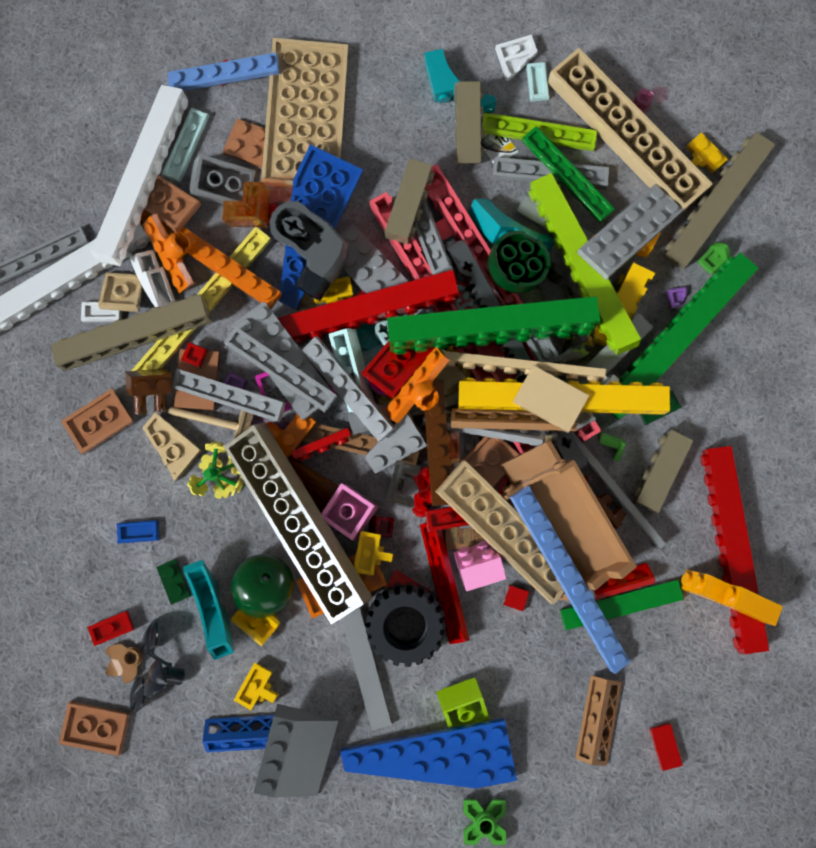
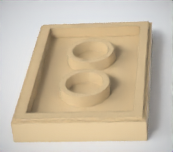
(550, 399)

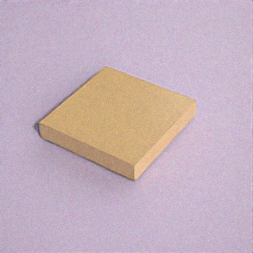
(121, 292)

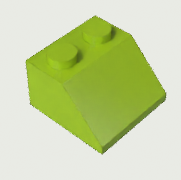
(463, 703)

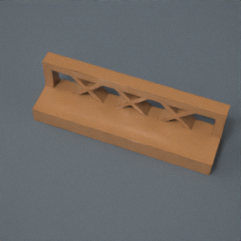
(595, 721)

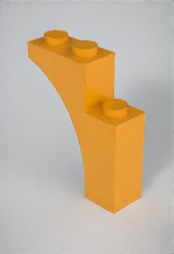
(731, 596)

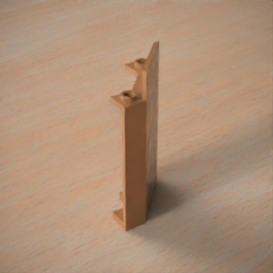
(572, 513)

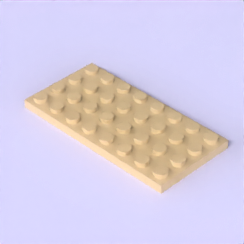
(303, 106)

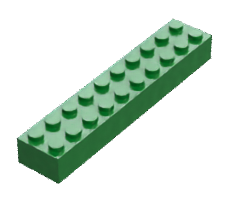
(689, 322)
(493, 325)

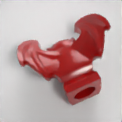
(423, 497)

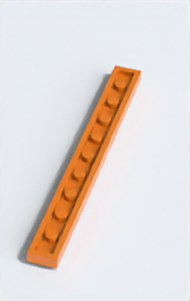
(227, 268)

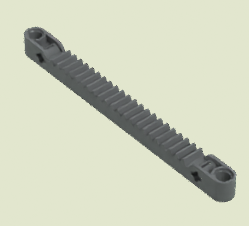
(464, 263)

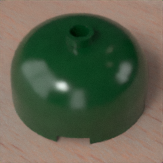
(518, 262)
(262, 597)

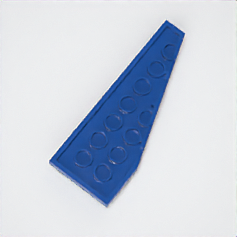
(325, 188)
(455, 756)

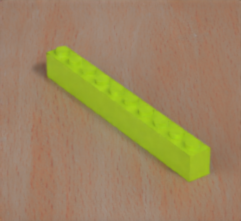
(569, 238)

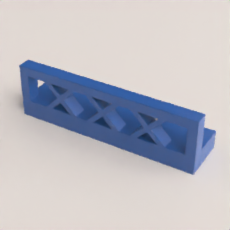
(236, 740)

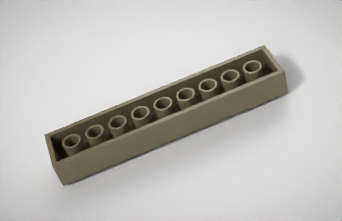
(297, 522)

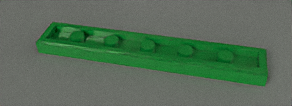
(568, 174)
(629, 603)

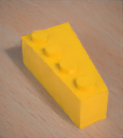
(630, 292)

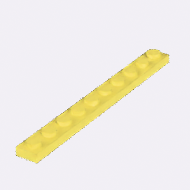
(212, 292)

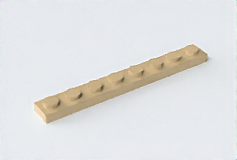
(510, 366)

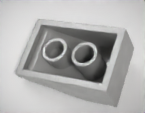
(218, 180)

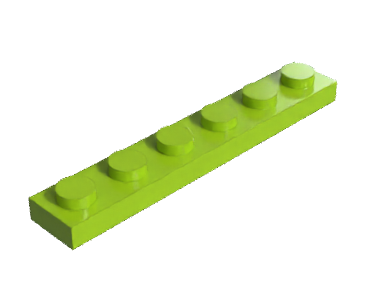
(558, 134)

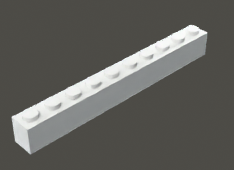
(140, 176)
(57, 280)

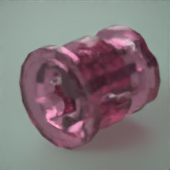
(643, 100)

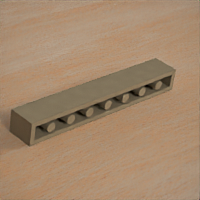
(719, 200)
(131, 332)

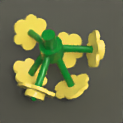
(213, 471)

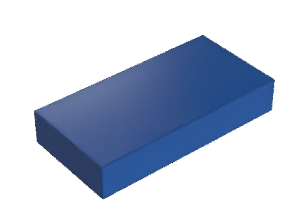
(138, 531)

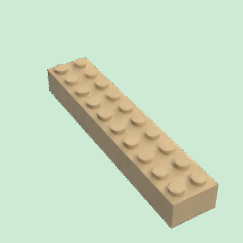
(627, 129)

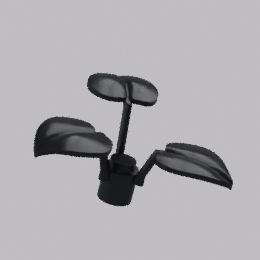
(158, 676)

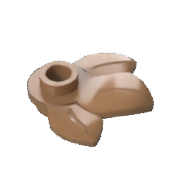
(121, 662)

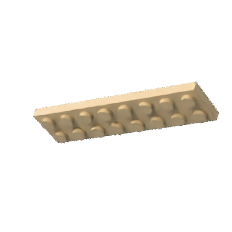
(500, 526)

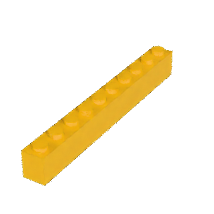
(602, 398)

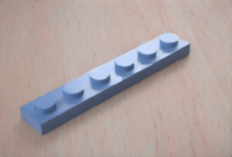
(225, 72)

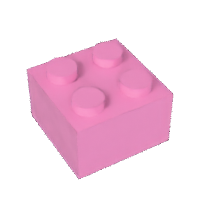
(349, 511)
(479, 565)

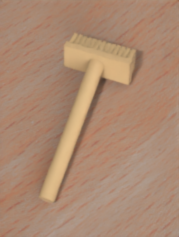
(242, 425)

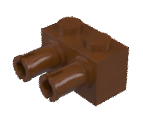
(149, 382)

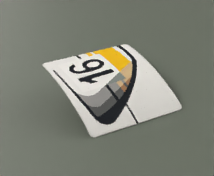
(498, 147)

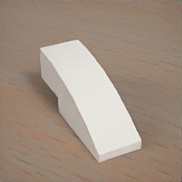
(152, 278)

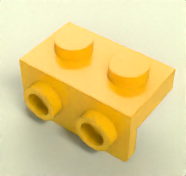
(257, 628)

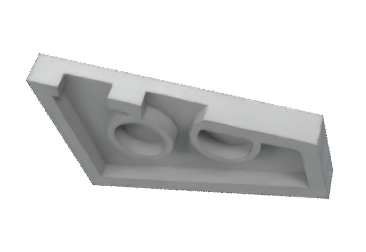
(397, 445)

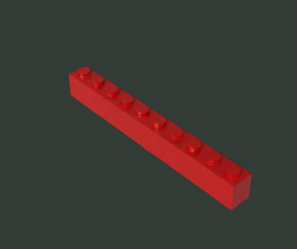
(372, 307)
(733, 543)

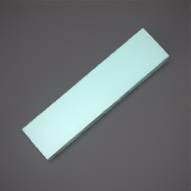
(185, 145)

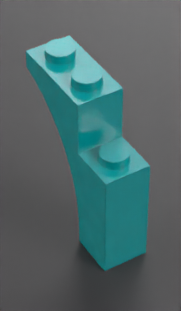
(443, 80)
(495, 223)
(211, 611)

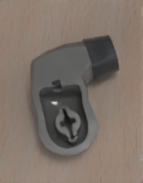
(315, 242)

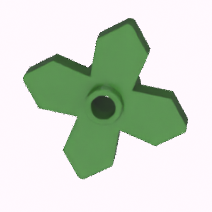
(476, 829)

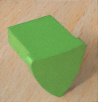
(714, 257)
(614, 442)

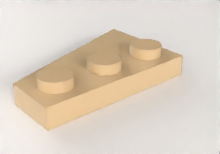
(173, 446)

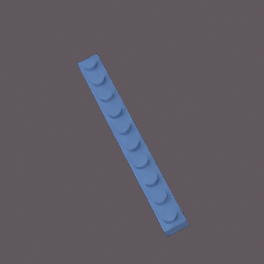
(570, 579)

